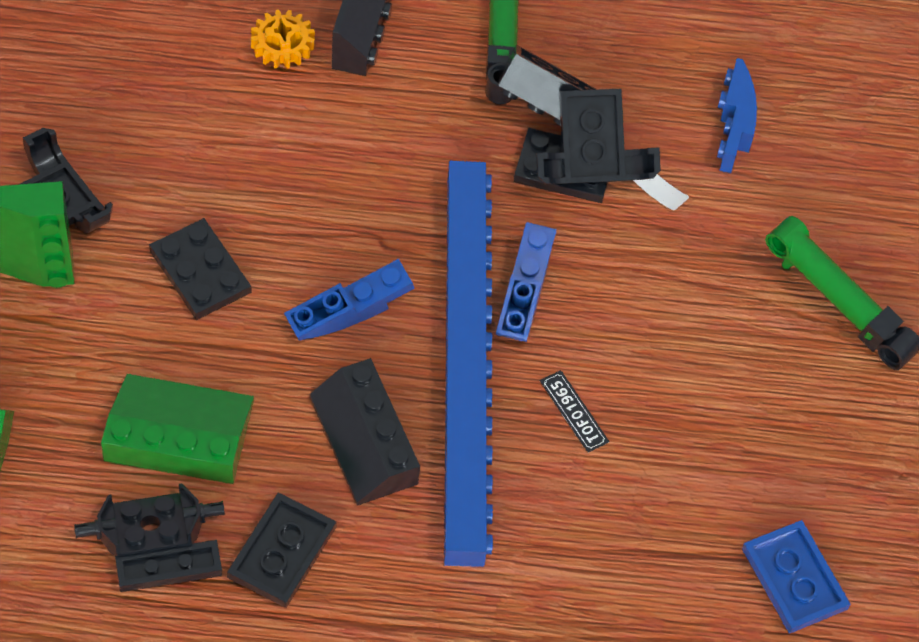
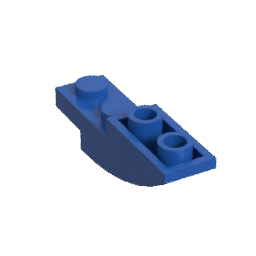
(739, 114)
(526, 282)
(349, 305)

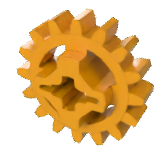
(282, 39)

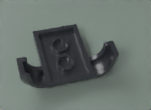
(595, 143)
(51, 166)

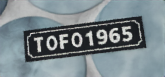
(574, 411)

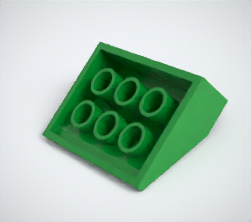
(36, 234)
(177, 428)

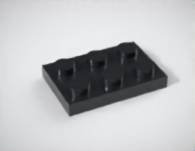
(526, 171)
(200, 268)
(282, 550)

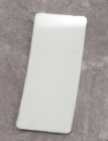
(663, 192)

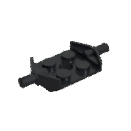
(122, 523)

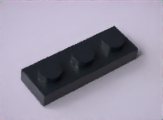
(168, 566)

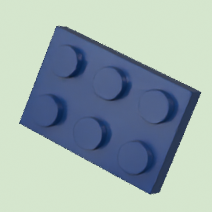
(795, 576)

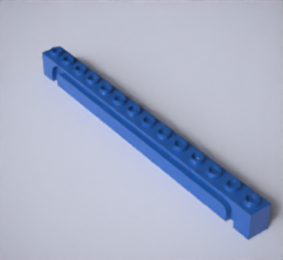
(467, 368)

